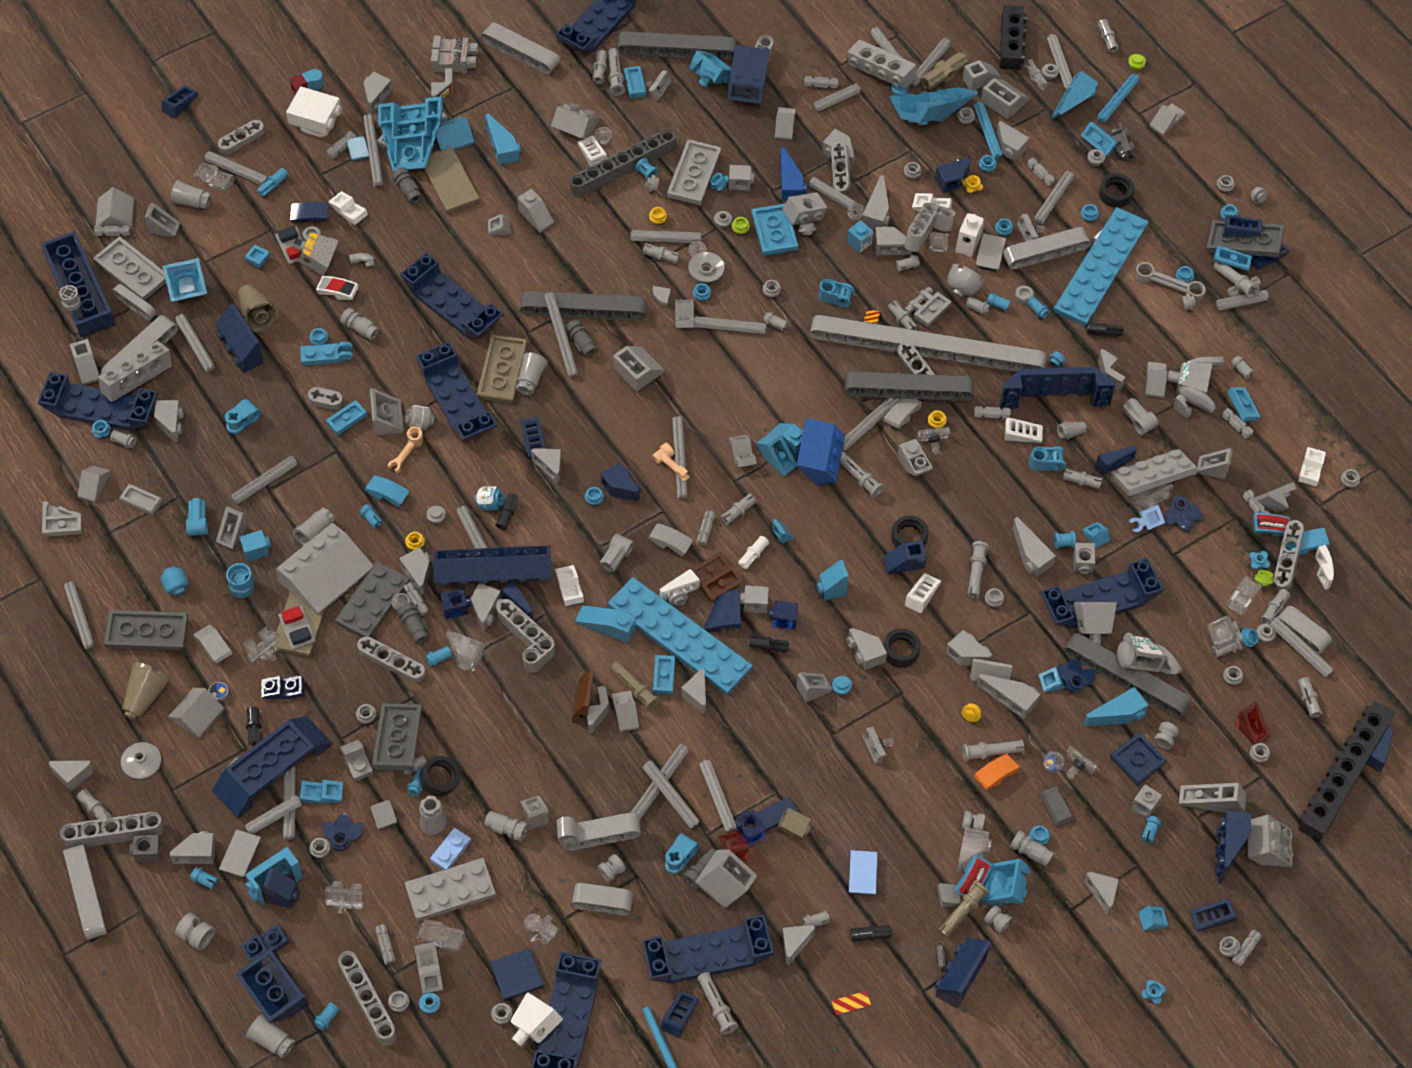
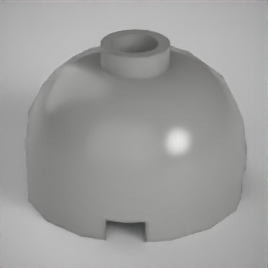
(964, 281)

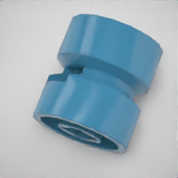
(240, 580)

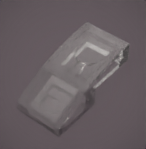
(213, 177)
(1243, 595)
(443, 936)

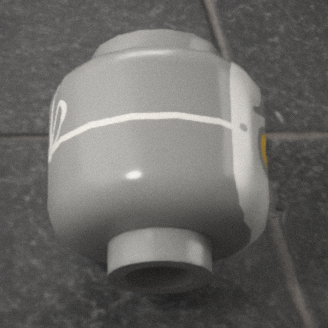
(419, 417)

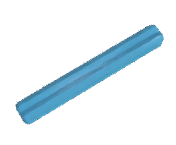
(1118, 98)
(988, 130)

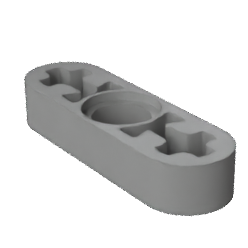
(243, 130)
(837, 180)
(134, 302)
(904, 357)

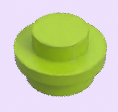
(1136, 61)
(740, 225)
(1264, 577)

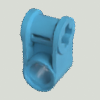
(835, 293)
(243, 415)
(1048, 457)
(680, 853)

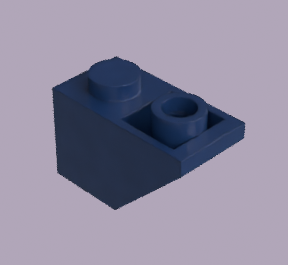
(951, 175)
(619, 483)
(906, 557)

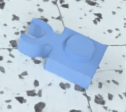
(1149, 518)

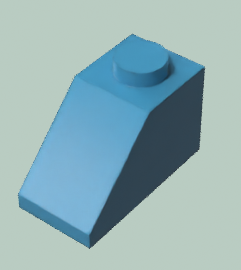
(792, 436)
(777, 453)
(833, 581)

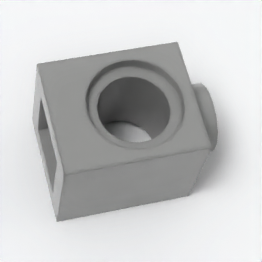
(740, 177)
(1085, 551)
(755, 599)
(1146, 802)

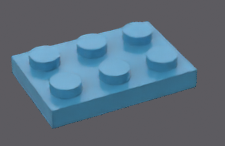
(774, 230)

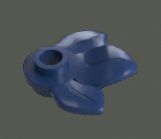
(1182, 515)
(1075, 674)
(343, 830)

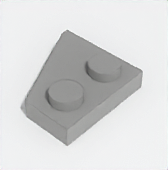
(60, 521)

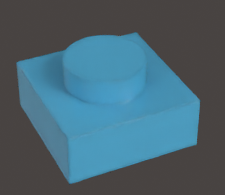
(257, 256)

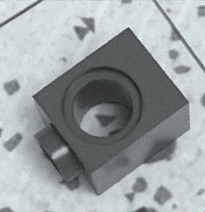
(153, 854)

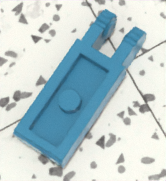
(326, 353)

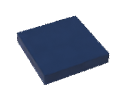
(1138, 759)
(516, 974)

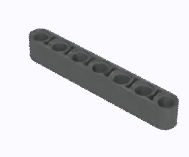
(674, 45)
(622, 163)
(586, 306)
(909, 386)
(1107, 665)

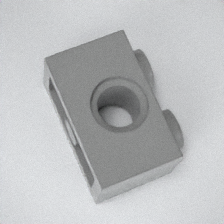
(804, 208)

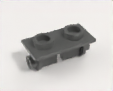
(1126, 148)

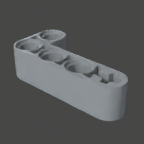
(928, 217)
(509, 615)
(598, 831)

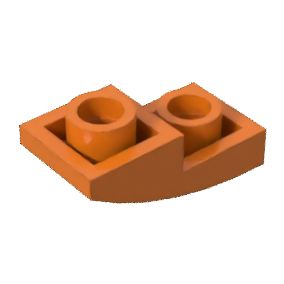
(995, 771)

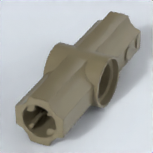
(944, 71)

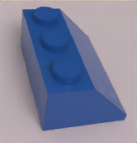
(820, 451)

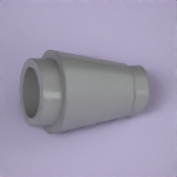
(1071, 429)

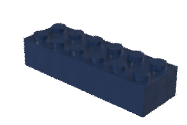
(72, 268)
(492, 564)

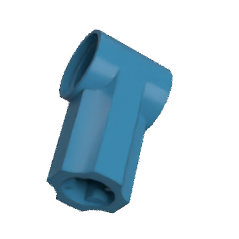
(197, 522)

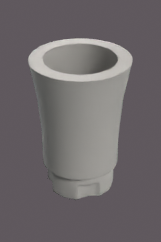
(190, 196)
(530, 373)
(313, 526)
(432, 817)
(270, 1036)

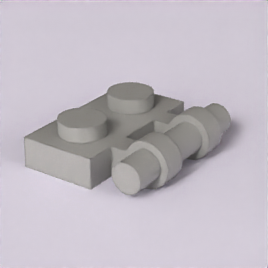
(931, 310)

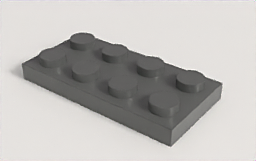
(1267, 244)
(371, 601)
(146, 630)
(397, 737)

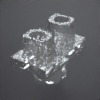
(269, 639)
(344, 898)
(542, 929)

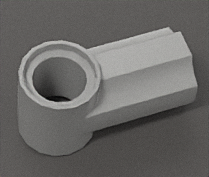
(1142, 420)
(618, 549)

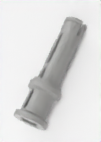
(616, 77)
(1241, 282)
(866, 480)
(977, 561)
(983, 751)
(720, 1010)

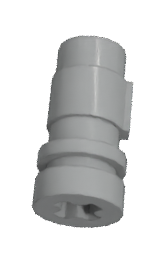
(361, 325)
(505, 825)
(1031, 848)

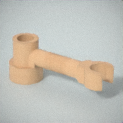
(414, 440)
(664, 454)

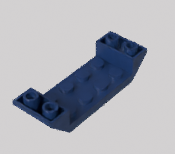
(596, 24)
(448, 298)
(1058, 382)
(454, 392)
(90, 405)
(1127, 589)
(268, 762)
(708, 952)
(573, 1000)

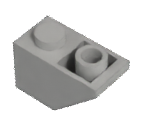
(979, 74)
(835, 136)
(85, 362)
(168, 417)
(913, 458)
(484, 604)
(867, 648)
(966, 648)

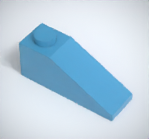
(1079, 89)
(502, 141)
(608, 622)
(1120, 710)

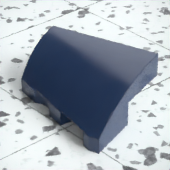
(725, 613)

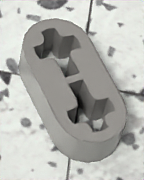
(325, 398)

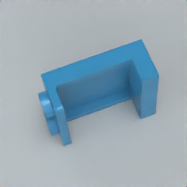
(282, 862)

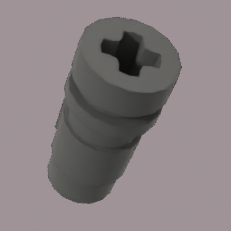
(406, 183)
(583, 341)
(415, 626)
(694, 871)

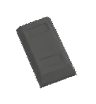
(1056, 806)

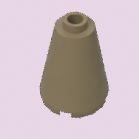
(257, 309)
(142, 689)

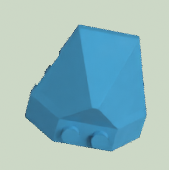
(931, 105)
(410, 131)

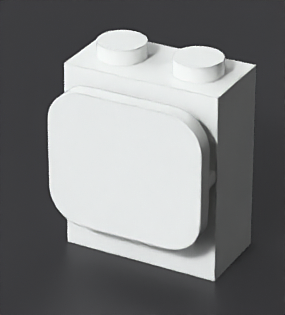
(313, 111)

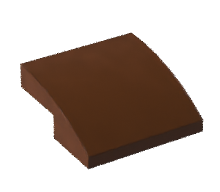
(716, 576)
(583, 696)

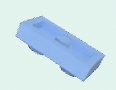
(450, 849)

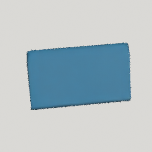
(1232, 258)

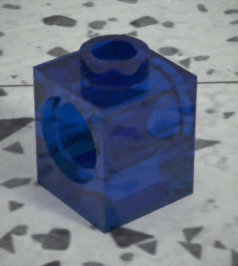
(451, 597)
(784, 614)
(753, 834)

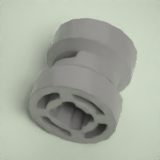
(70, 297)
(1166, 734)
(978, 821)
(611, 868)
(998, 919)

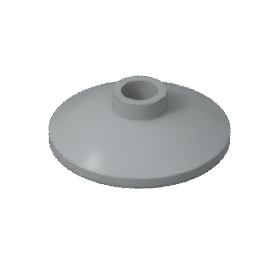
(706, 261)
(144, 767)

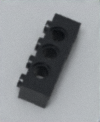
(1012, 37)

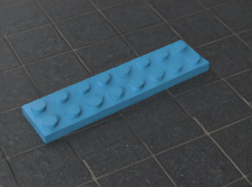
(1100, 267)
(681, 636)

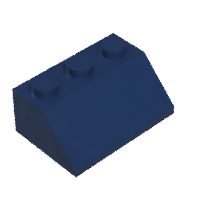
(239, 339)
(962, 971)
(272, 988)

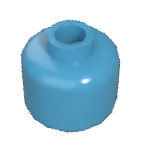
(174, 581)

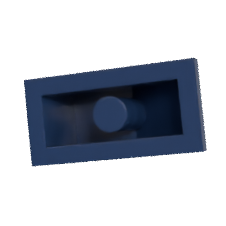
(280, 889)

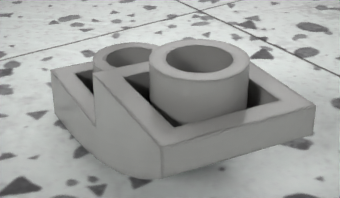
(901, 412)
(669, 537)

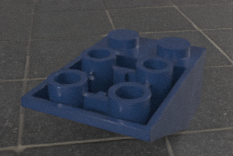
(748, 74)
(1232, 836)

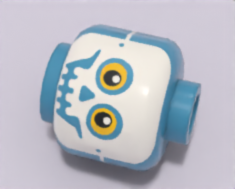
(489, 498)

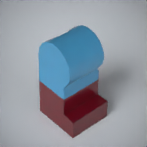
(311, 79)

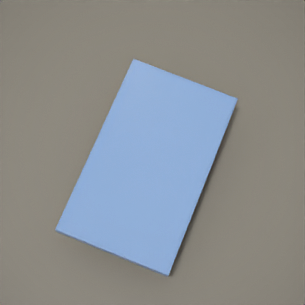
(863, 872)

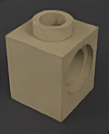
(794, 823)

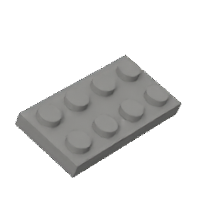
(694, 172)
(130, 268)
(1154, 472)
(450, 889)

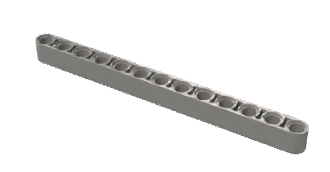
(926, 343)

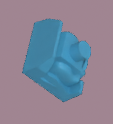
(710, 69)
(184, 280)
(1007, 883)

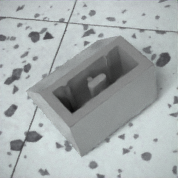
(1003, 97)
(575, 120)
(636, 366)
(1270, 842)
(725, 878)

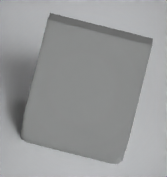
(499, 225)
(383, 814)
(948, 896)

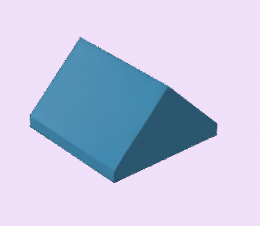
(454, 134)

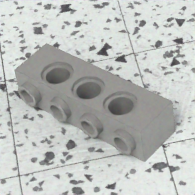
(882, 64)
(135, 371)

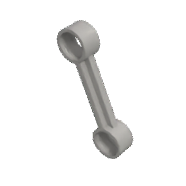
(1168, 281)

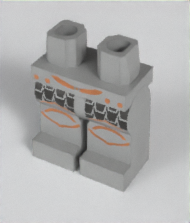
(453, 54)

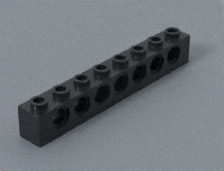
(1316, 826)

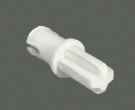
(753, 552)

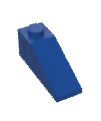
(791, 177)

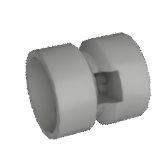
(194, 931)

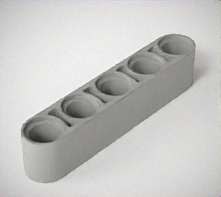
(520, 48)
(1046, 248)
(160, 330)
(103, 826)
(85, 892)
(366, 989)

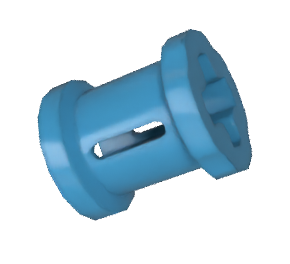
(647, 173)
(1064, 540)

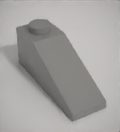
(877, 208)
(1034, 553)
(1012, 694)
(1214, 797)

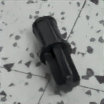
(1103, 329)
(506, 511)
(768, 644)
(253, 725)
(870, 933)

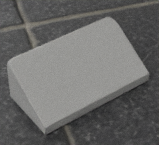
(989, 668)

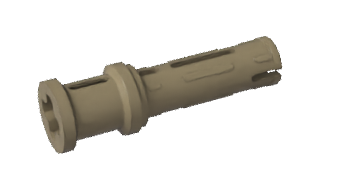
(640, 691)
(969, 902)

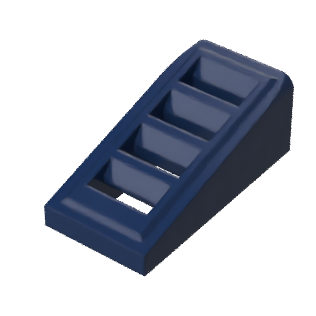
(177, 101)
(1236, 226)
(530, 426)
(1114, 459)
(513, 593)
(1379, 756)
(1210, 908)
(674, 1025)

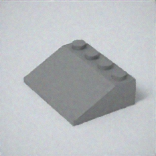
(324, 569)

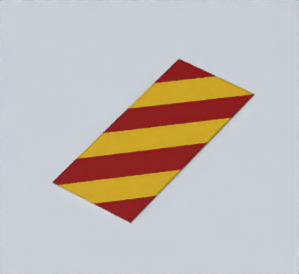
(872, 316)
(851, 1002)

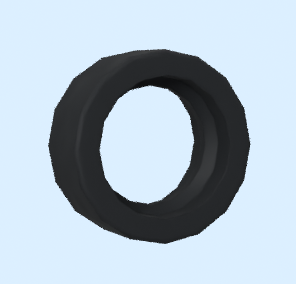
(1120, 180)
(909, 521)
(902, 661)
(448, 764)

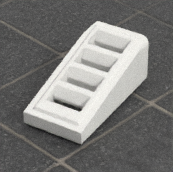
(592, 153)
(1022, 425)
(687, 581)
(917, 602)

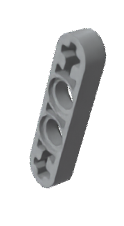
(1289, 555)
(391, 659)

